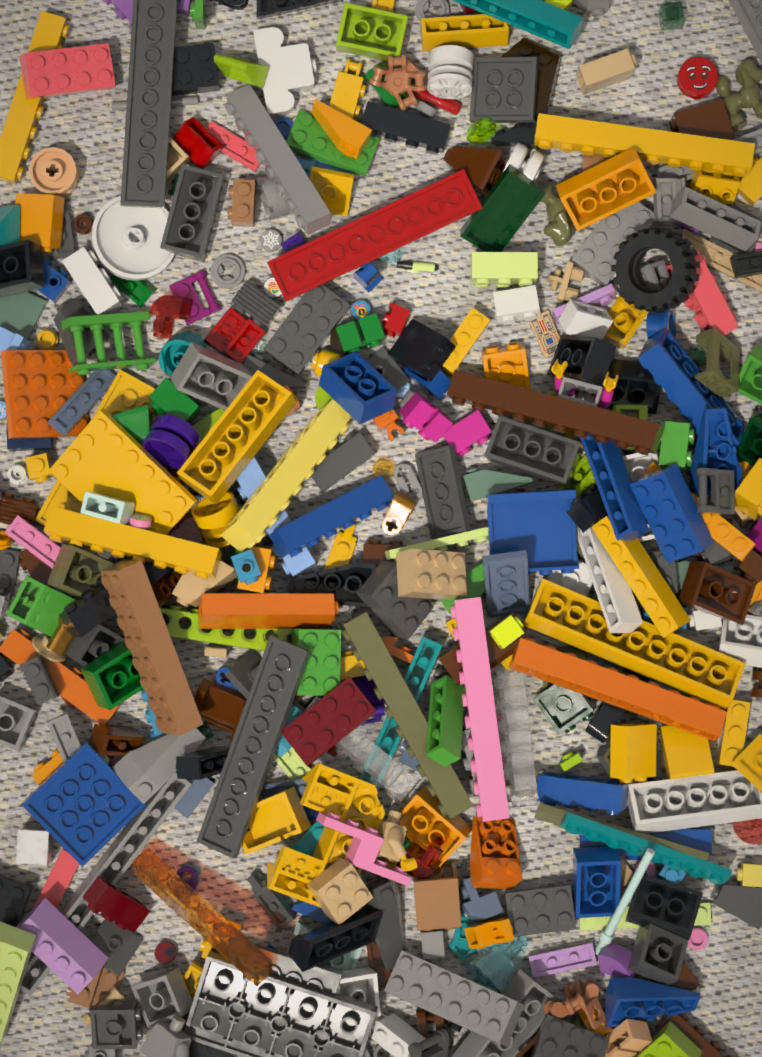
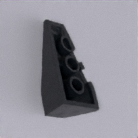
(340, 581)

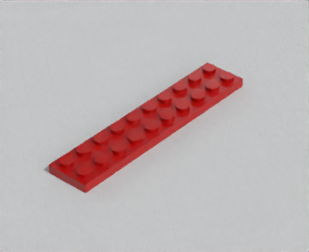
(374, 235)

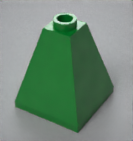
(136, 422)

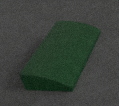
(502, 211)

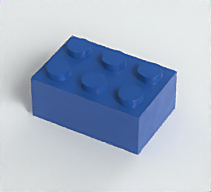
(358, 387)
(596, 881)

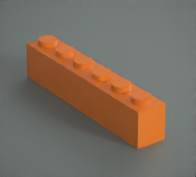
(66, 680)

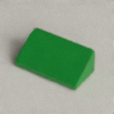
(138, 290)

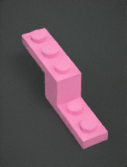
(364, 847)

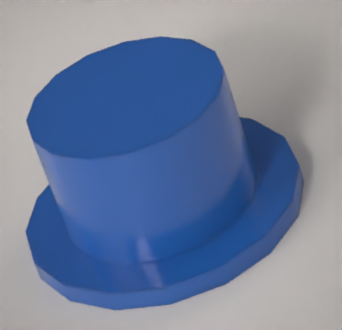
(659, 320)

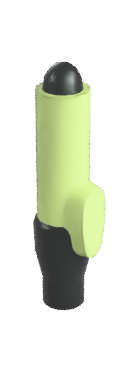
(415, 267)

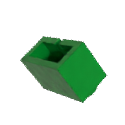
(360, 334)

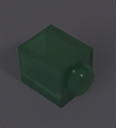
(671, 16)

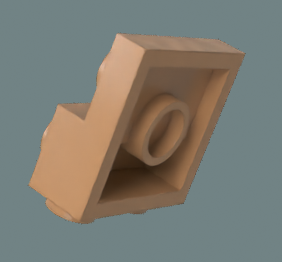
(97, 989)

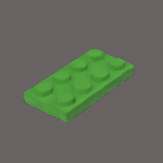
(312, 141)

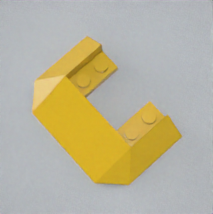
(325, 792)

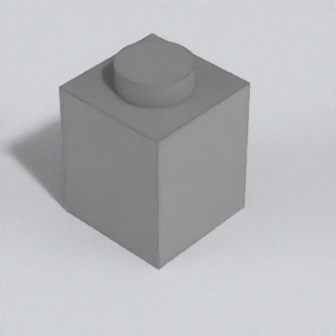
(432, 945)

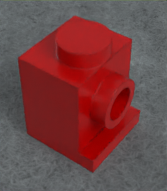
(395, 321)

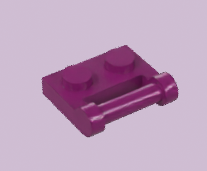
(185, 289)

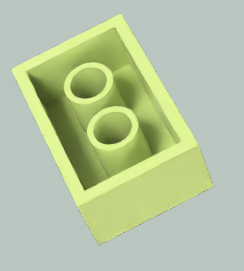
(504, 269)

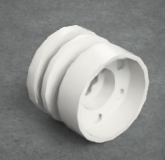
(450, 72)

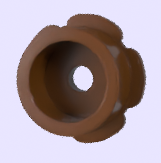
(78, 220)

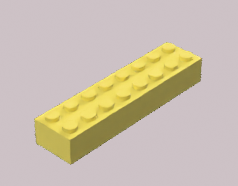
(286, 477)

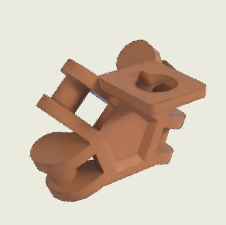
(398, 79)
(585, 999)

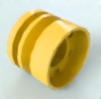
(215, 518)

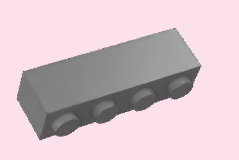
(715, 219)

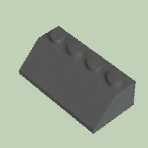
(192, 212)

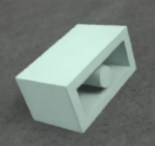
(107, 507)

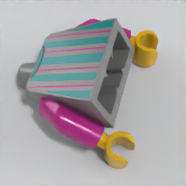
(582, 391)

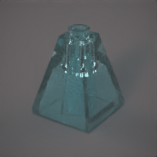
(498, 964)

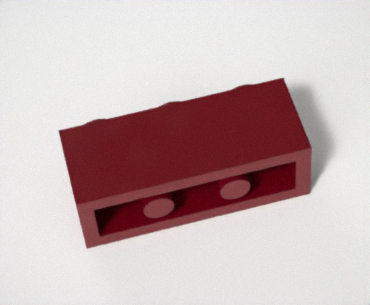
(115, 905)

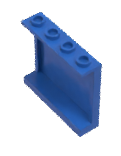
(535, 524)

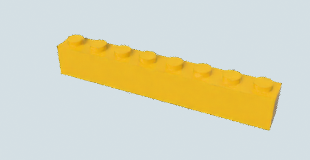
(24, 113)
(132, 542)

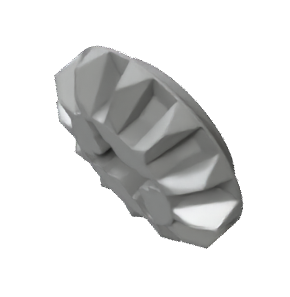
(423, 6)
(227, 261)

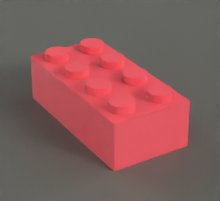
(67, 71)

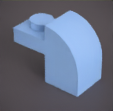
(12, 341)

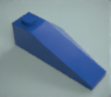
(715, 448)
(645, 999)

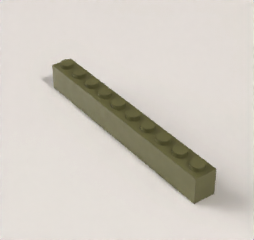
(406, 713)

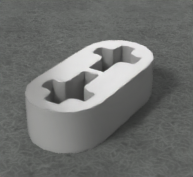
(412, 480)

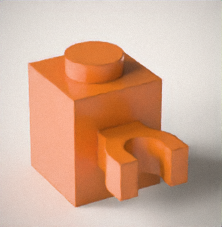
(388, 421)

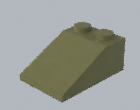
(76, 570)

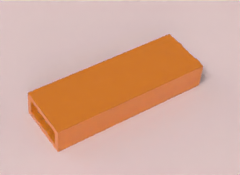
(266, 611)

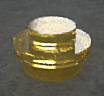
(384, 468)

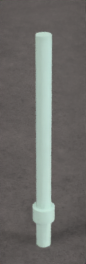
(608, 934)

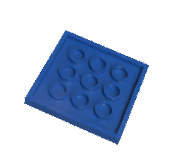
(83, 804)

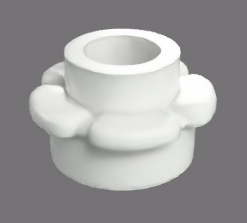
(14, 479)

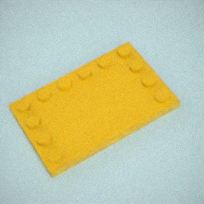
(116, 465)

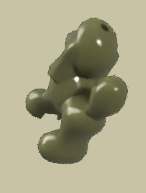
(749, 95)
(559, 227)

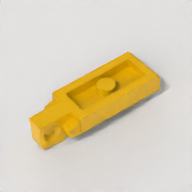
(342, 549)

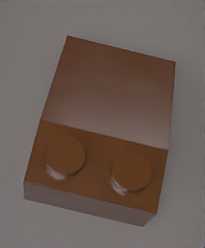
(716, 592)

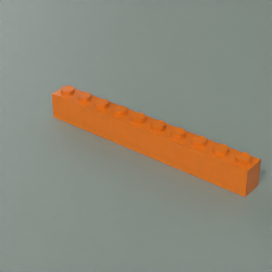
(618, 689)

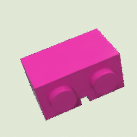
(425, 417)
(467, 432)

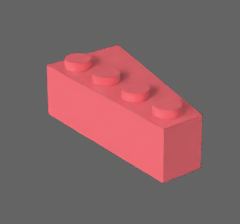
(708, 301)

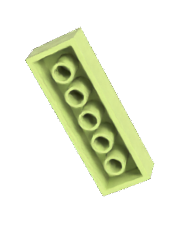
(14, 957)

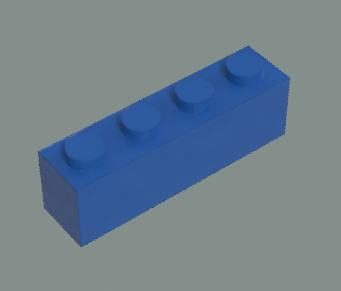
(582, 792)

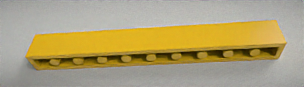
(651, 144)

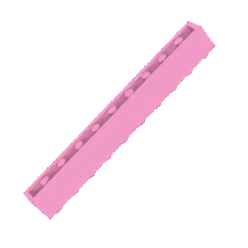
(481, 709)

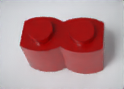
(197, 142)

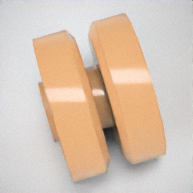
(50, 161)

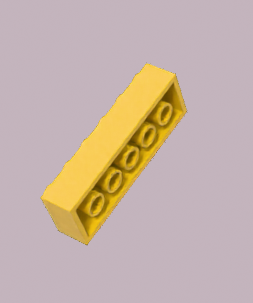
(236, 437)

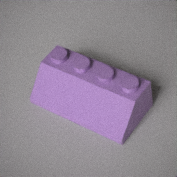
(63, 946)

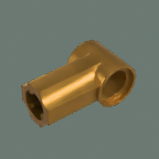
(60, 639)

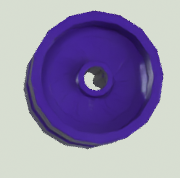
(171, 441)

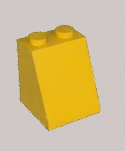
(684, 753)

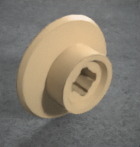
(39, 644)

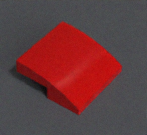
(234, 336)

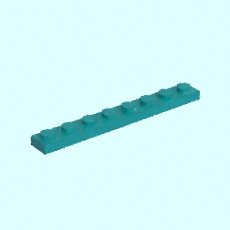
(637, 846)

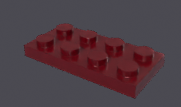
(328, 721)

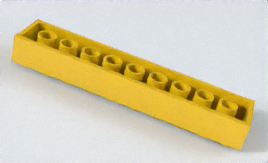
(667, 660)

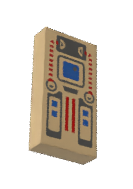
(545, 334)

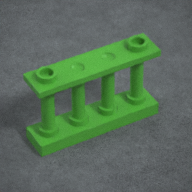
(116, 322)

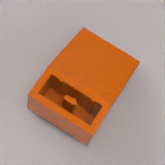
(494, 854)

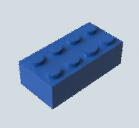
(671, 513)

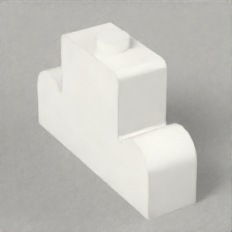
(288, 70)

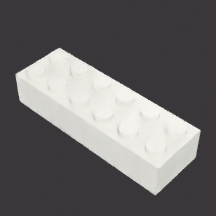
(693, 802)

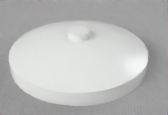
(130, 240)

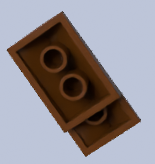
(495, 654)

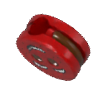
(697, 77)

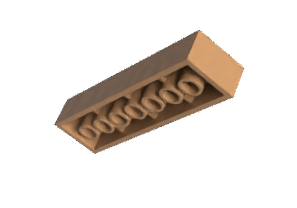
(151, 647)

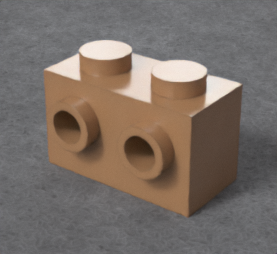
(243, 202)

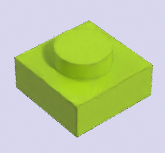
(570, 760)

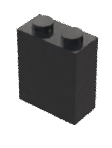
(421, 350)

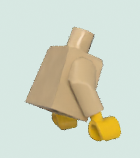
(392, 846)

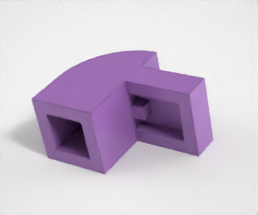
(615, 961)

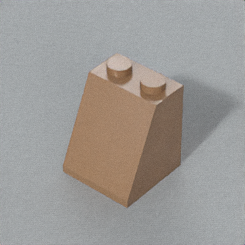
(438, 899)

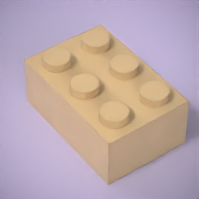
(431, 574)

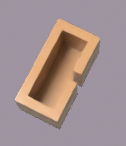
(628, 1039)

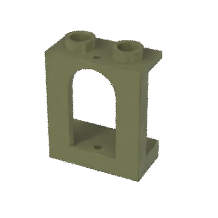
(719, 349)

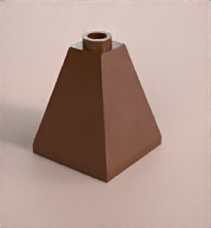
(480, 164)

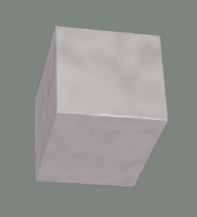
(34, 846)

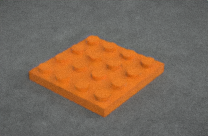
(35, 389)

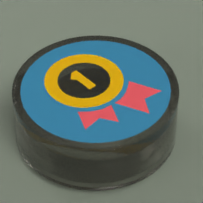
(360, 309)

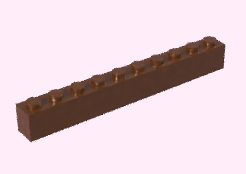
(555, 412)

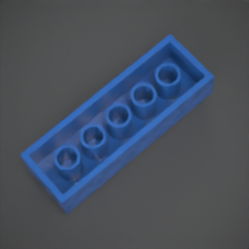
(676, 374)

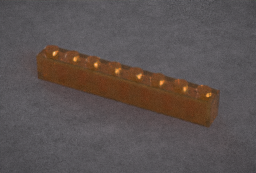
(202, 917)

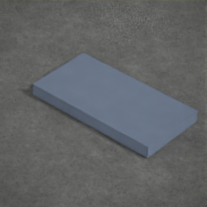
(506, 583)

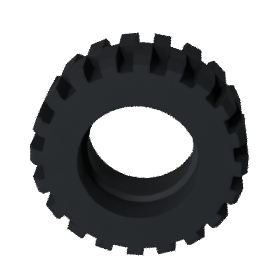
(629, 276)

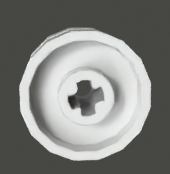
(530, 168)

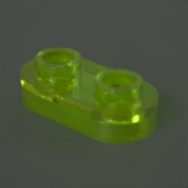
(481, 130)

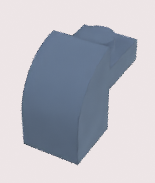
(476, 907)

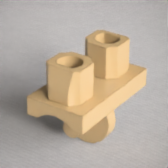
(571, 273)

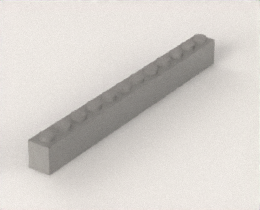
(114, 864)

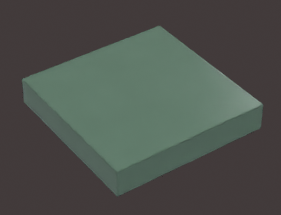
(21, 313)

